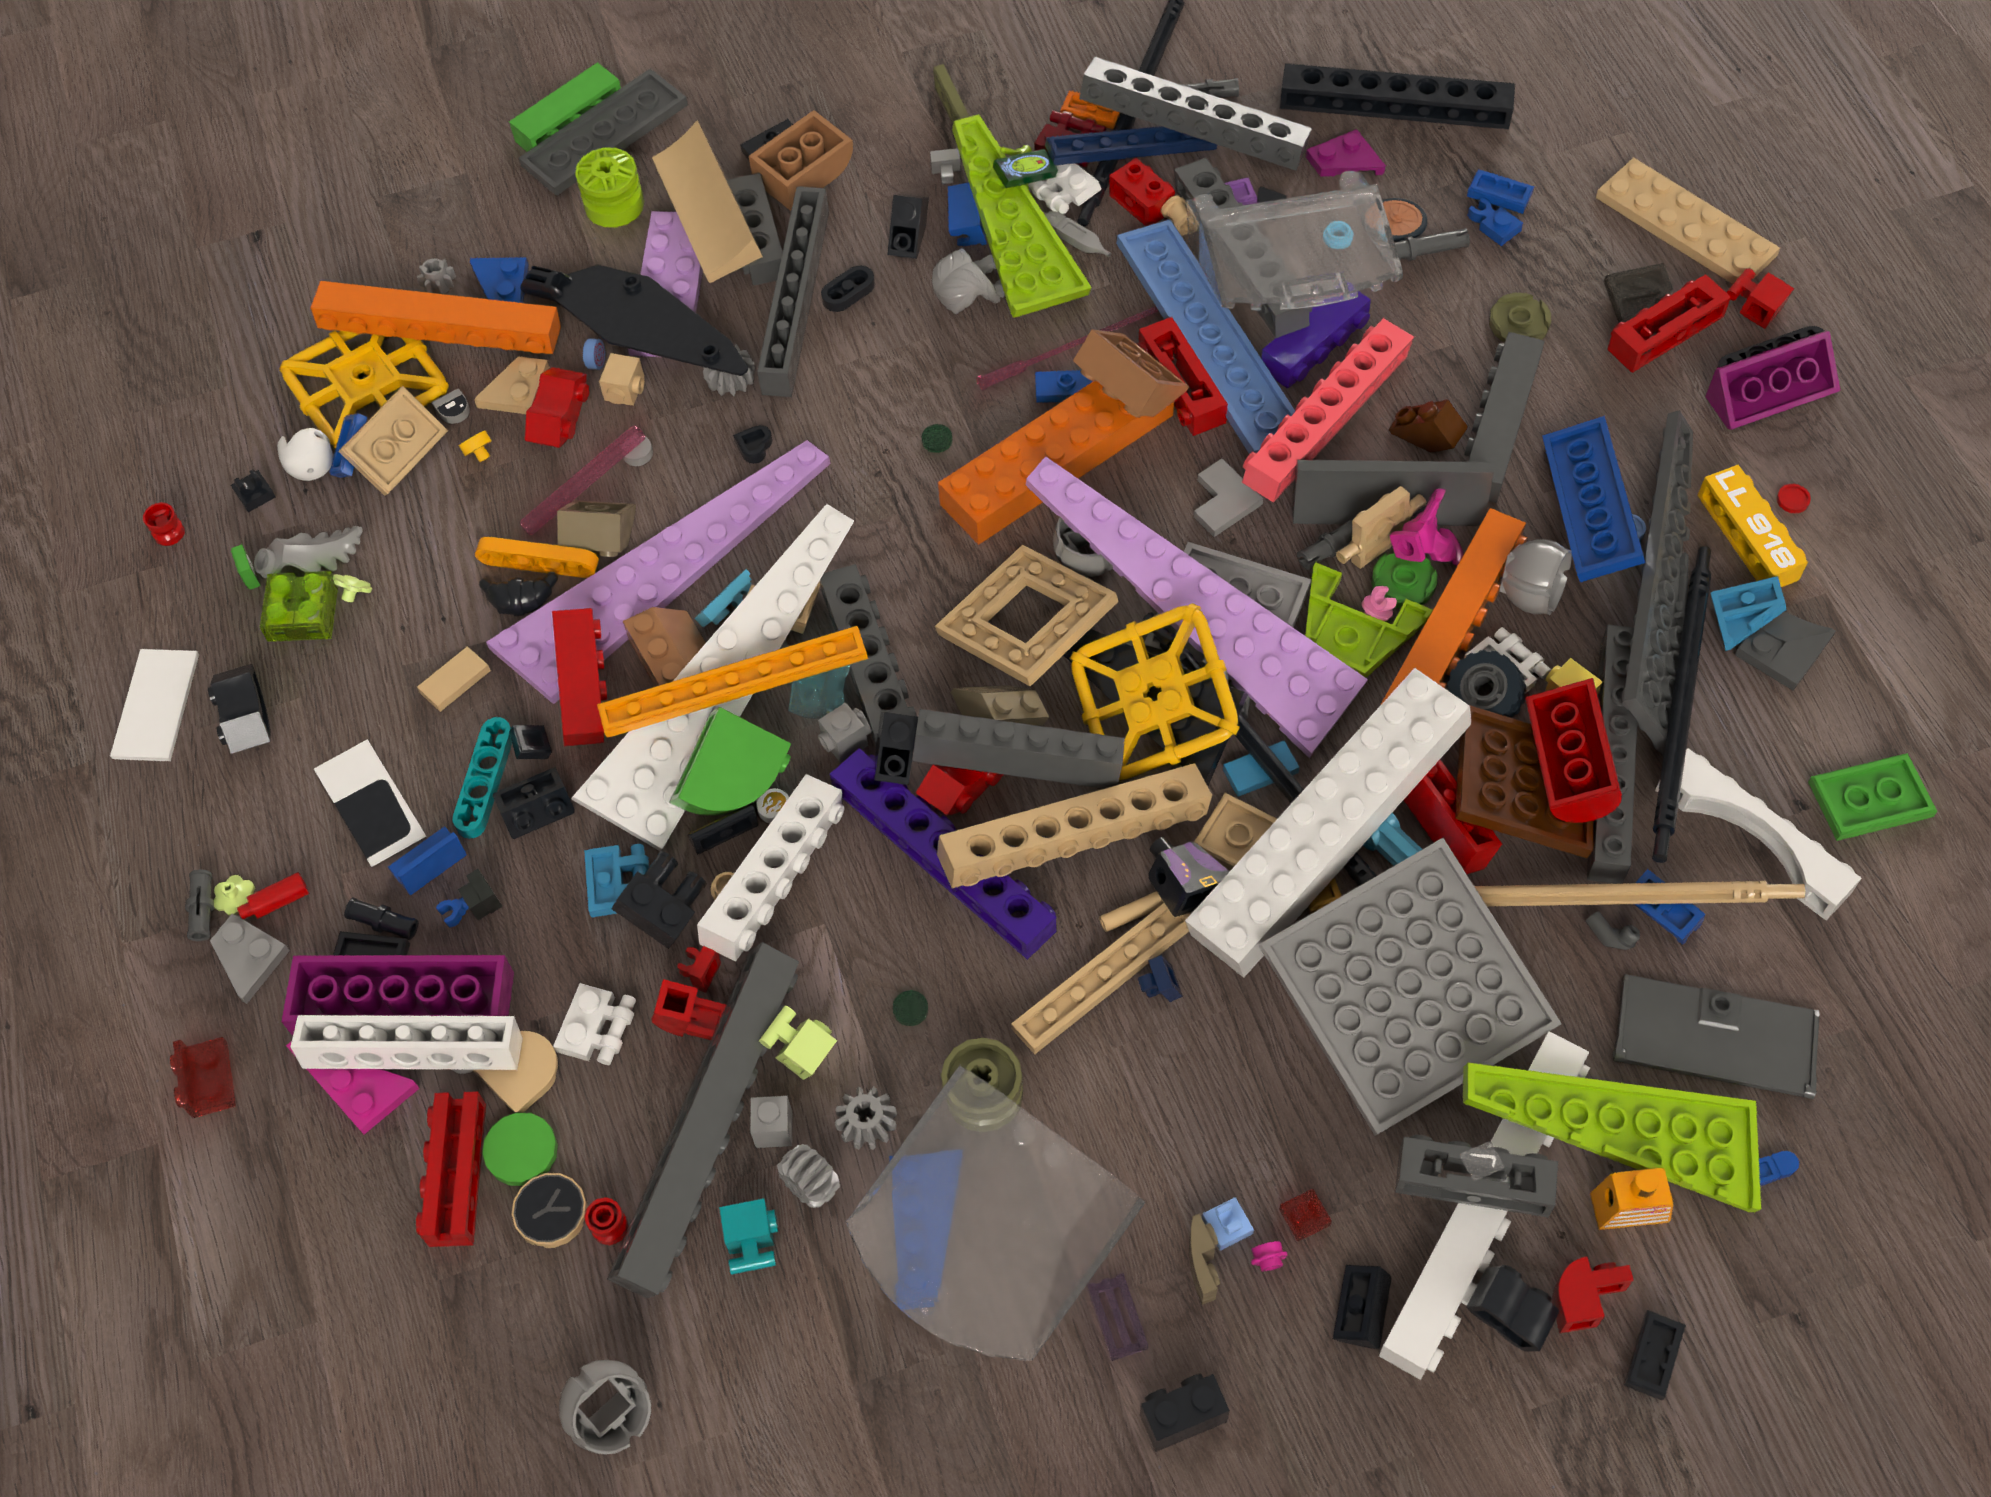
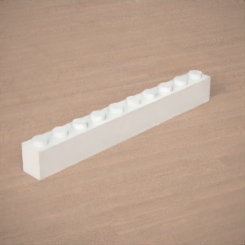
(1466, 1240)

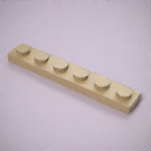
(1099, 978)

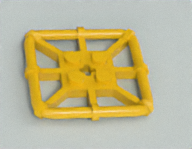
(344, 377)
(1159, 671)

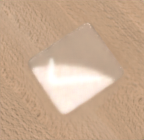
(1482, 1161)

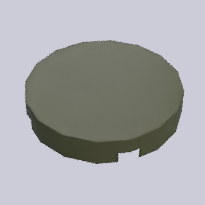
(1519, 315)

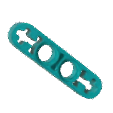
(482, 777)

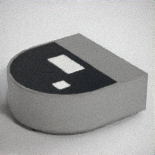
(452, 407)

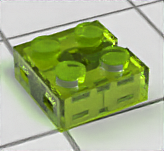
(299, 606)

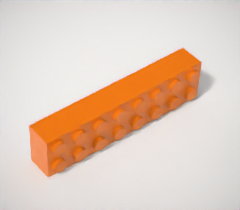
(1073, 434)

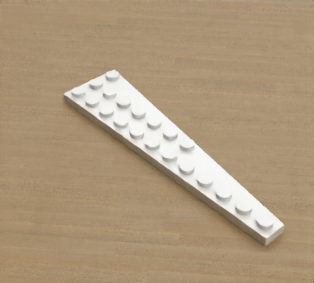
(644, 768)

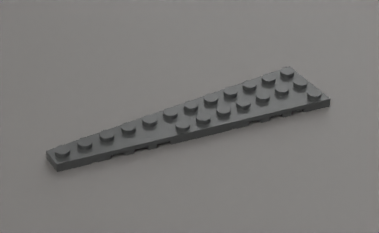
(1662, 590)

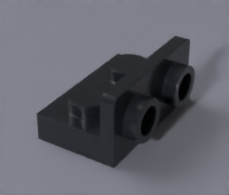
(533, 803)

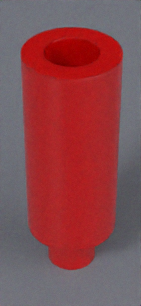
(274, 897)

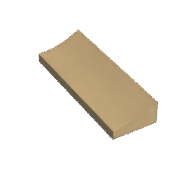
(706, 205)

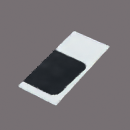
(369, 803)

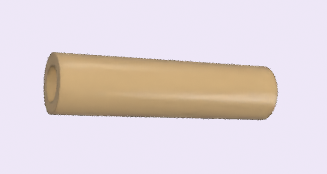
(1130, 911)

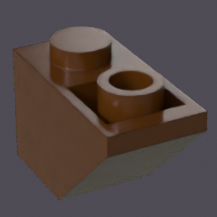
(1429, 425)

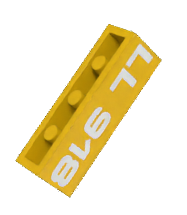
(1752, 526)

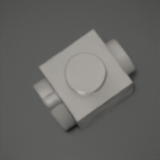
(843, 731)

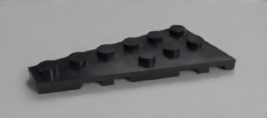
(1184, 730)

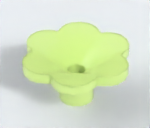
(351, 586)
(232, 894)

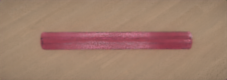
(582, 479)

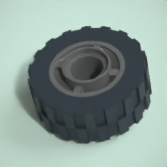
(1484, 668)

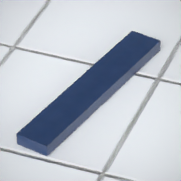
(1122, 145)

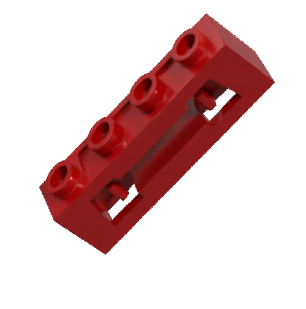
(1634, 337)
(1206, 406)

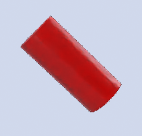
(1574, 752)

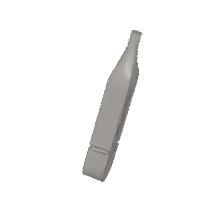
(1075, 234)

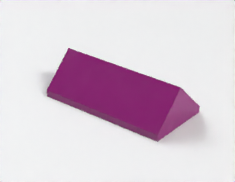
(1774, 381)

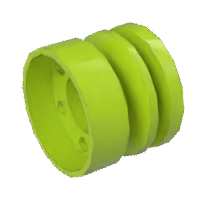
(609, 187)

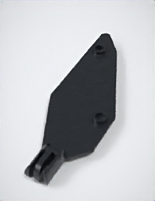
(636, 315)

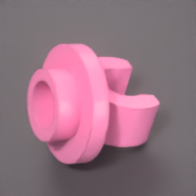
(1377, 606)

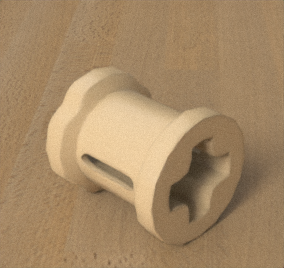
(1177, 212)

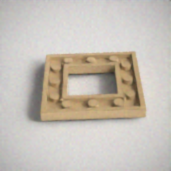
(1083, 602)

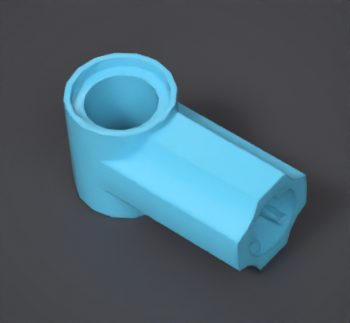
(1392, 841)

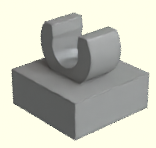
(946, 163)

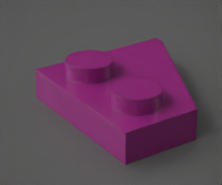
(1344, 154)

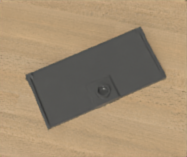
(1717, 1036)

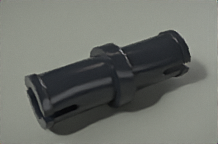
(381, 918)

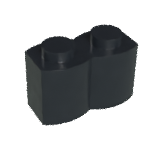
(1513, 1308)

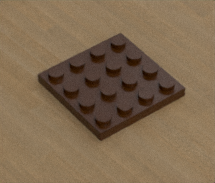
(1505, 788)

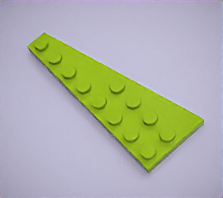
(1024, 246)
(1696, 1137)

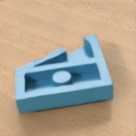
(1746, 609)

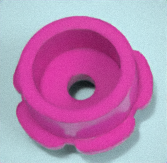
(1268, 1256)

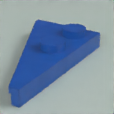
(501, 277)

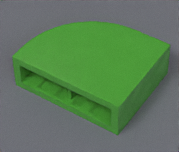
(729, 766)

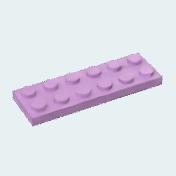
(671, 261)

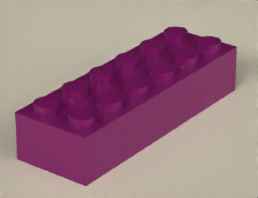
(398, 986)

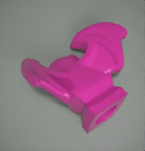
(1422, 537)

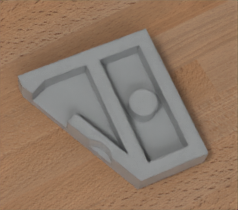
(247, 955)

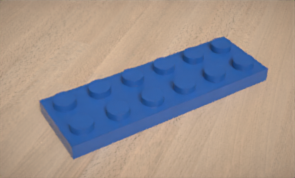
(1593, 499)

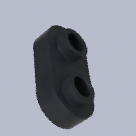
(845, 288)

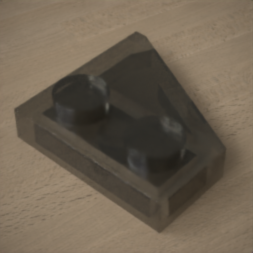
(1637, 289)

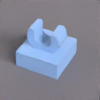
(1228, 1223)

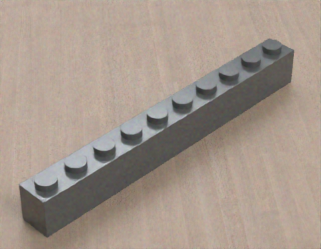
(703, 1124)

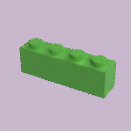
(563, 106)

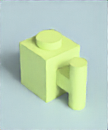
(803, 1047)

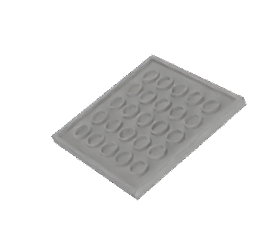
(1409, 985)

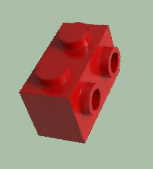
(1140, 191)

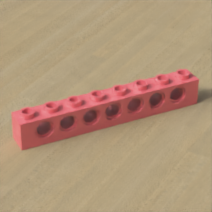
(1327, 409)

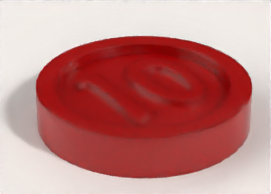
(1793, 498)

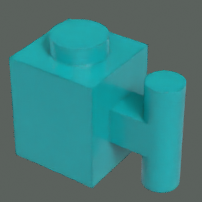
(746, 1230)

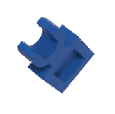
(1497, 224)

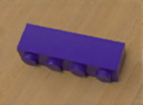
(1329, 326)

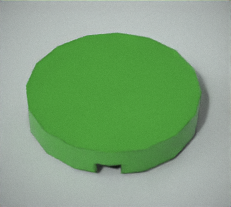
(1405, 579)
(519, 1148)

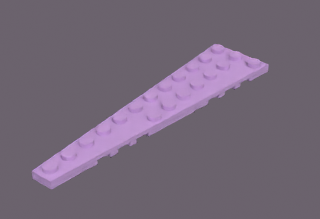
(657, 568)
(1263, 655)

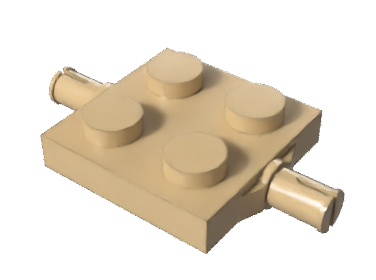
(1374, 526)

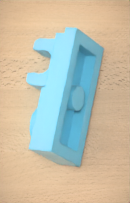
(733, 593)

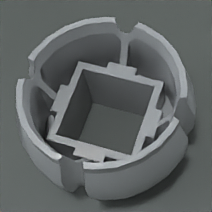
(1066, 549)
(1535, 575)
(617, 1419)

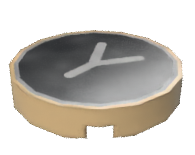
(549, 1210)

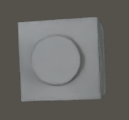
(771, 1121)

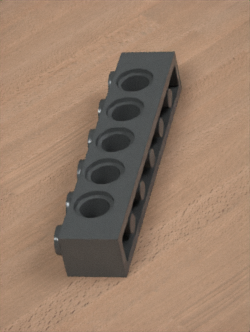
(848, 586)

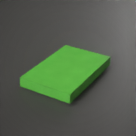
(1872, 796)

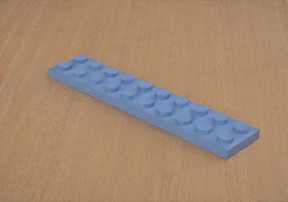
(1183, 292)

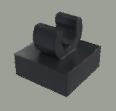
(252, 490)

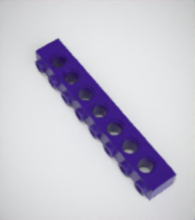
(1022, 933)

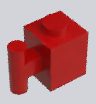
(1763, 299)

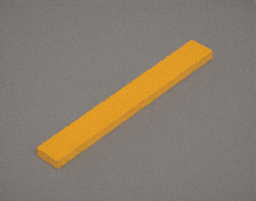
(732, 681)

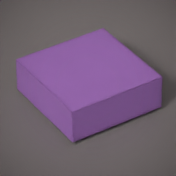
(1243, 191)

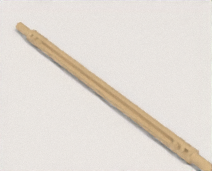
(1638, 893)

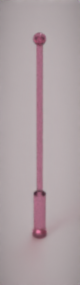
(1020, 366)

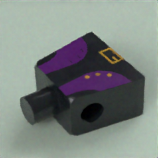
(1183, 875)

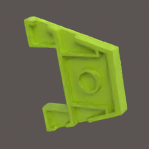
(1353, 635)

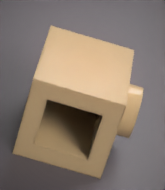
(622, 379)

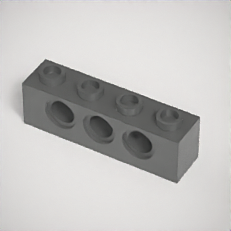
(753, 202)

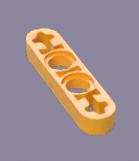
(536, 557)

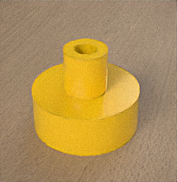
(476, 445)

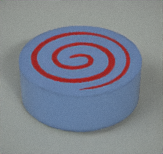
(594, 354)

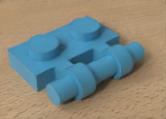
(605, 875)

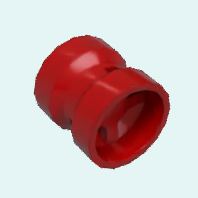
(163, 524)
(610, 1228)

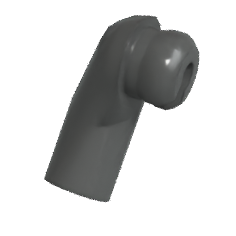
(1613, 937)

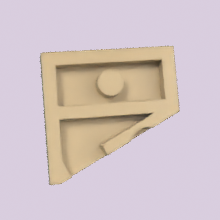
(514, 387)

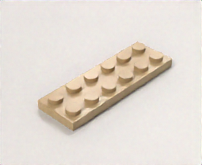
(1686, 221)

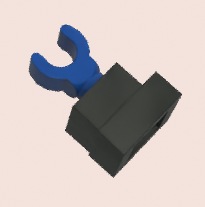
(475, 896)

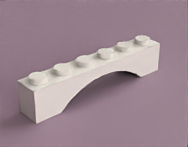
(1805, 860)

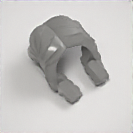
(960, 281)

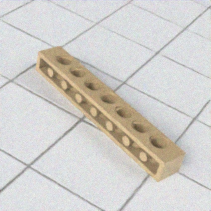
(1057, 821)

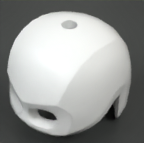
(306, 454)

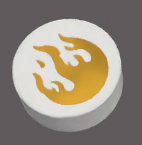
(771, 803)

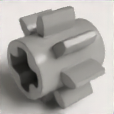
(436, 276)

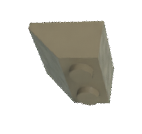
(596, 526)
(1001, 703)

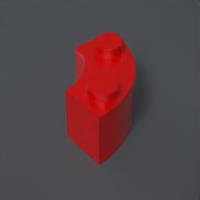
(556, 407)
(955, 788)

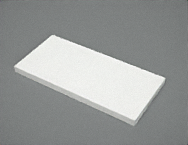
(155, 705)

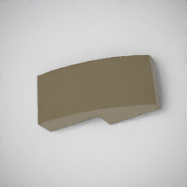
(1202, 1250)

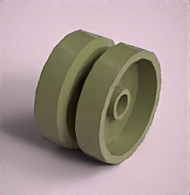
(989, 1061)

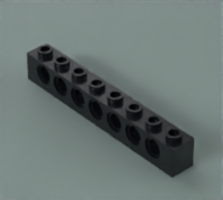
(1397, 96)

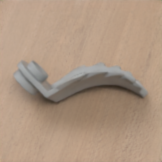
(307, 552)

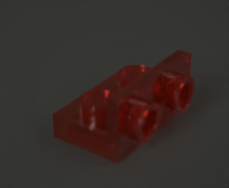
(203, 1077)

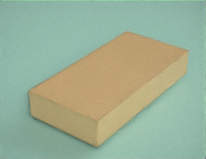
(453, 679)

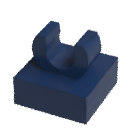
(1161, 980)

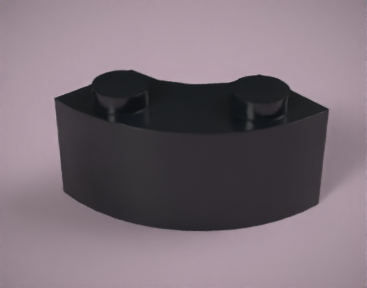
(240, 708)

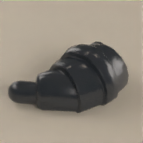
(517, 594)

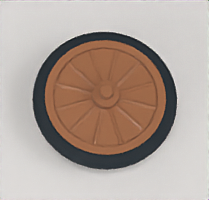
(1404, 218)

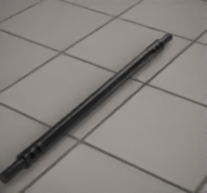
(1149, 66)
(1681, 706)
(1287, 784)

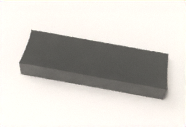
(1342, 488)

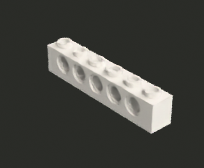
(791, 824)
(407, 1042)

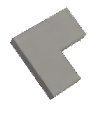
(1230, 501)

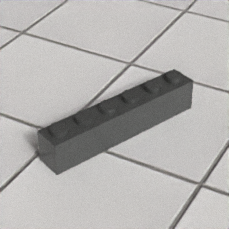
(1504, 405)
(1018, 749)

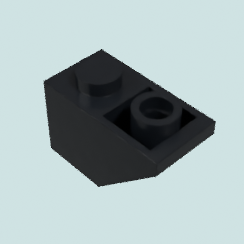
(907, 225)
(895, 747)

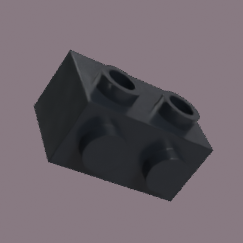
(1184, 1411)

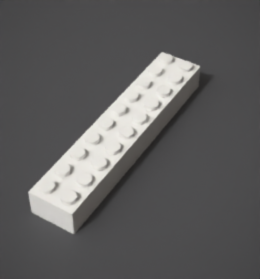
(1329, 821)

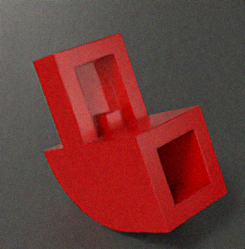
(684, 1013)
(1579, 1291)

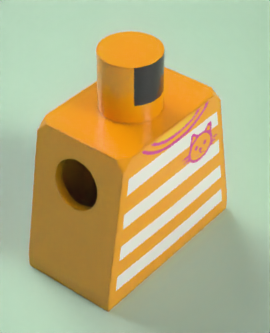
(1637, 1197)

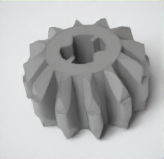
(728, 382)
(857, 1107)
(808, 1176)

